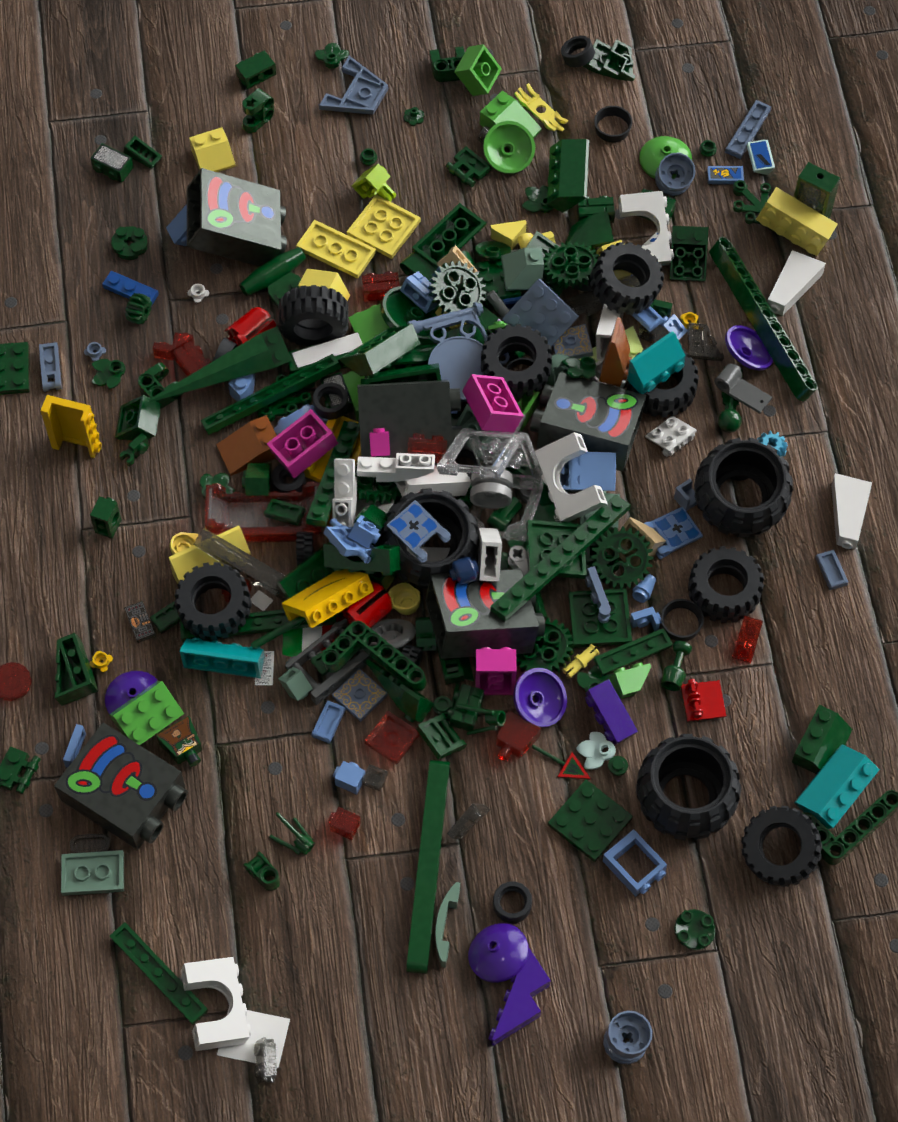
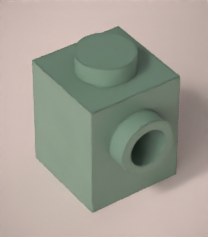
(295, 683)

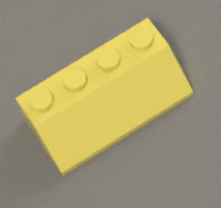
(193, 556)

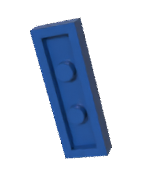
(127, 287)

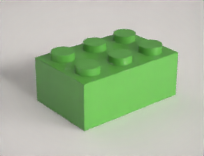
(147, 713)

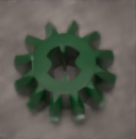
(138, 308)

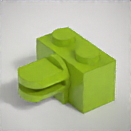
(373, 183)

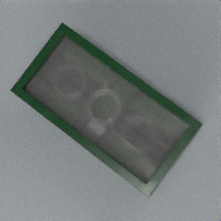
(817, 189)

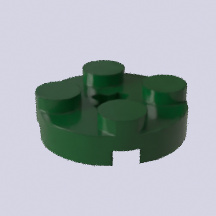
(132, 234)

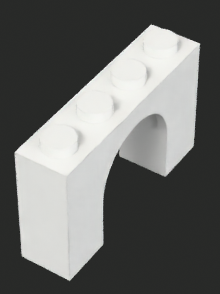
(652, 206)
(551, 460)
(222, 976)

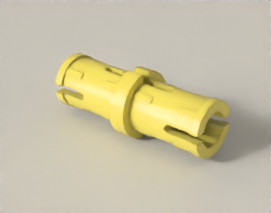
(580, 661)

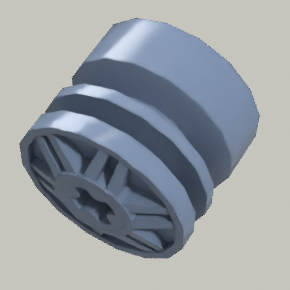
(681, 166)
(631, 1026)

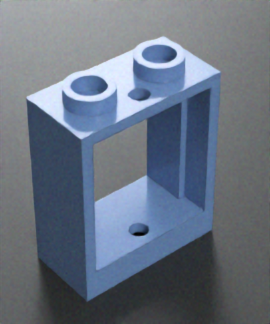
(620, 848)

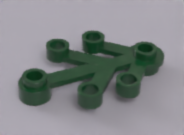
(756, 206)
(273, 410)

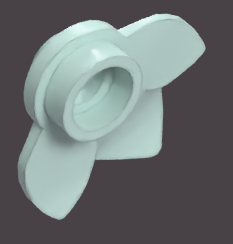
(593, 750)

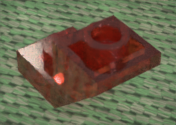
(165, 351)
(747, 639)

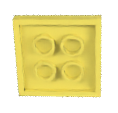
(384, 226)

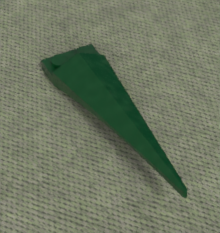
(255, 355)

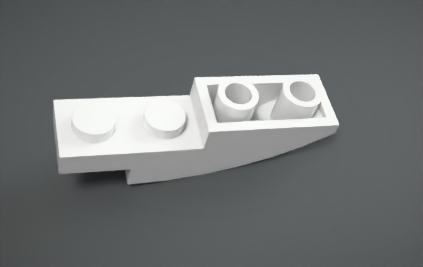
(401, 468)
(344, 491)

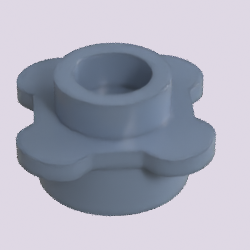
(94, 346)

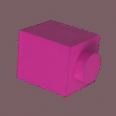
(379, 442)

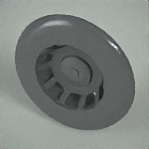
(395, 631)

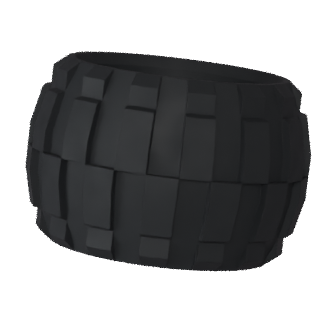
(770, 474)
(452, 516)
(694, 758)

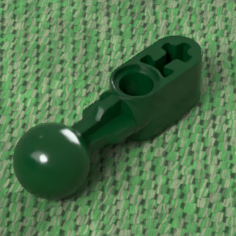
(729, 419)

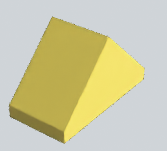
(508, 232)

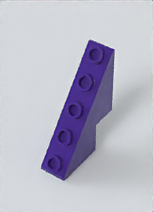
(520, 1006)

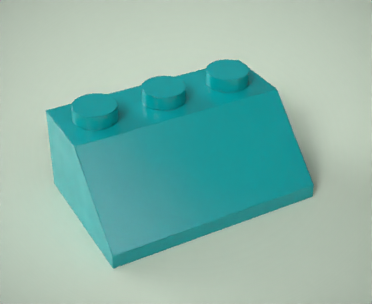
(656, 363)

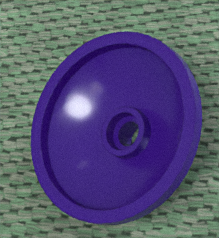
(747, 348)
(119, 689)
(548, 695)
(502, 961)

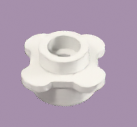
(198, 288)

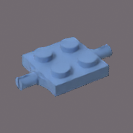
(347, 547)

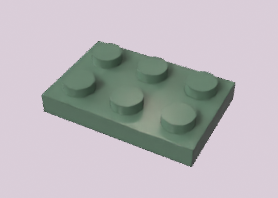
(92, 872)

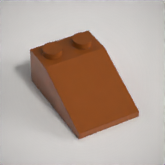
(616, 357)
(247, 445)

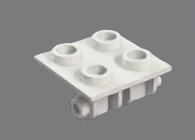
(671, 435)

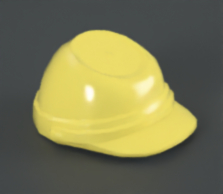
(182, 541)
(405, 598)

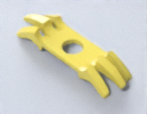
(535, 102)

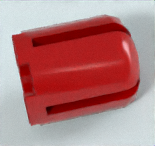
(248, 323)
(374, 612)

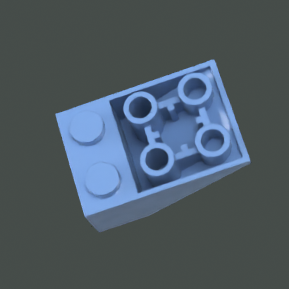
(589, 470)

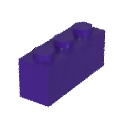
(610, 712)

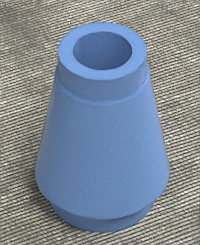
(644, 589)

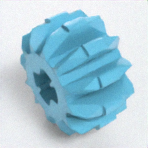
(775, 441)

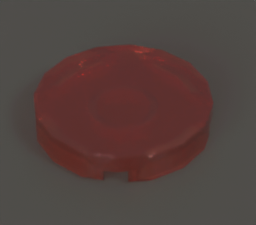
(14, 681)

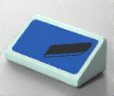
(760, 156)

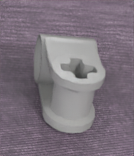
(518, 563)

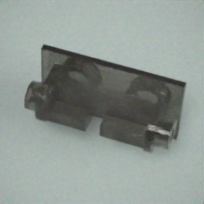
(265, 1050)

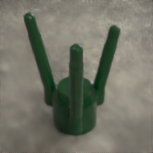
(492, 717)
(303, 842)

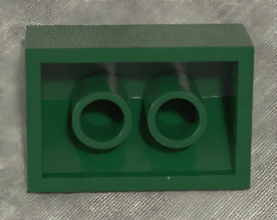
(821, 739)

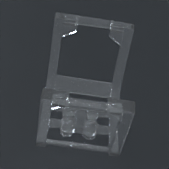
(505, 456)

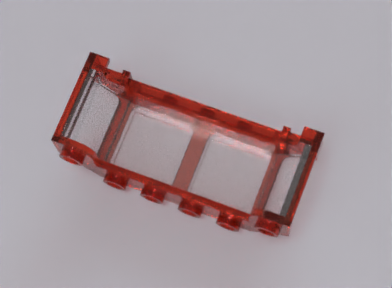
(229, 510)

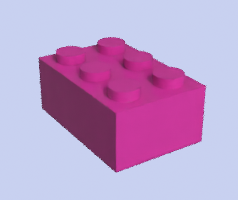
(492, 403)
(302, 443)
(496, 670)

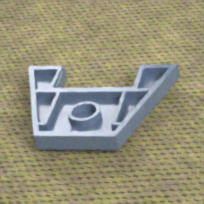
(363, 93)

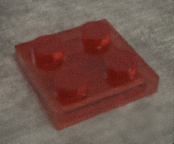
(392, 737)

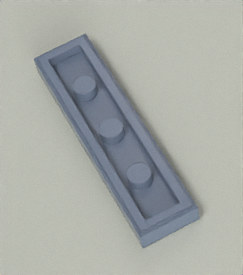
(748, 129)

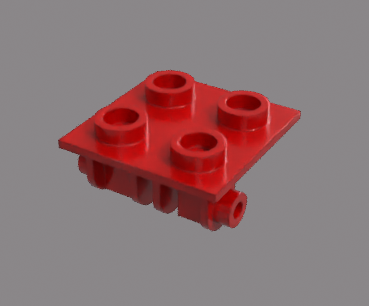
(703, 700)

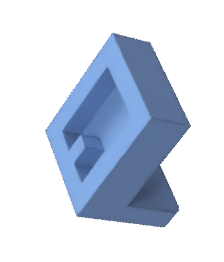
(673, 324)
(644, 617)

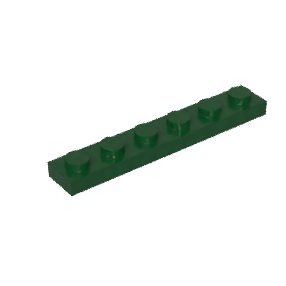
(158, 973)

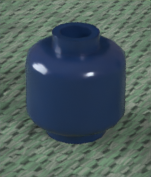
(464, 571)

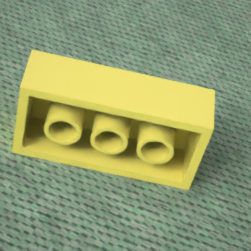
(796, 221)

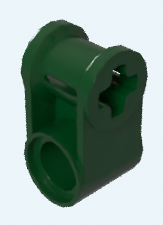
(260, 869)

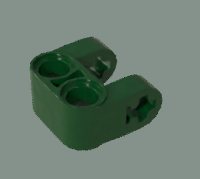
(444, 68)
(259, 110)
(152, 377)

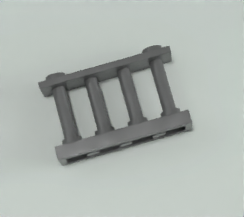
(333, 680)

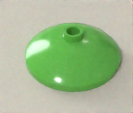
(519, 142)
(655, 150)

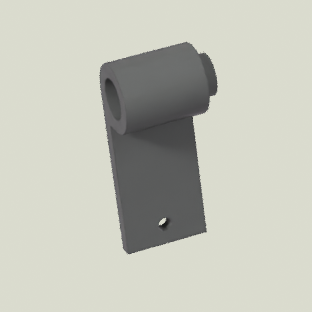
(731, 383)

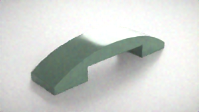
(451, 901)

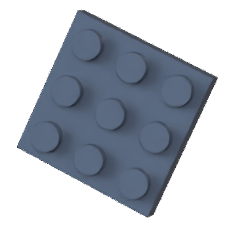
(543, 312)

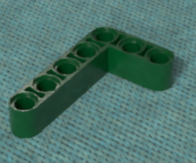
(377, 652)
(853, 831)

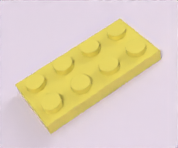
(336, 249)

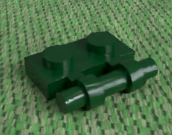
(472, 163)
(12, 766)

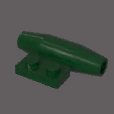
(275, 276)

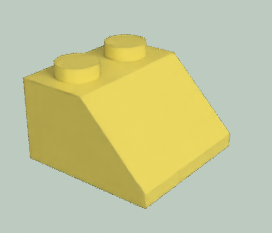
(212, 150)

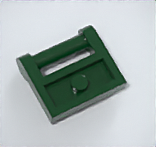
(437, 739)

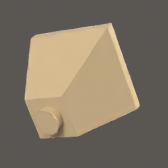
(652, 536)

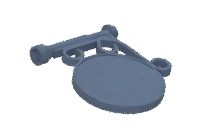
(456, 355)

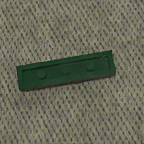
(633, 652)

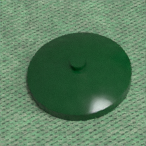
(399, 309)

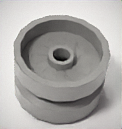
(491, 492)

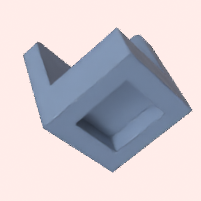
(685, 495)

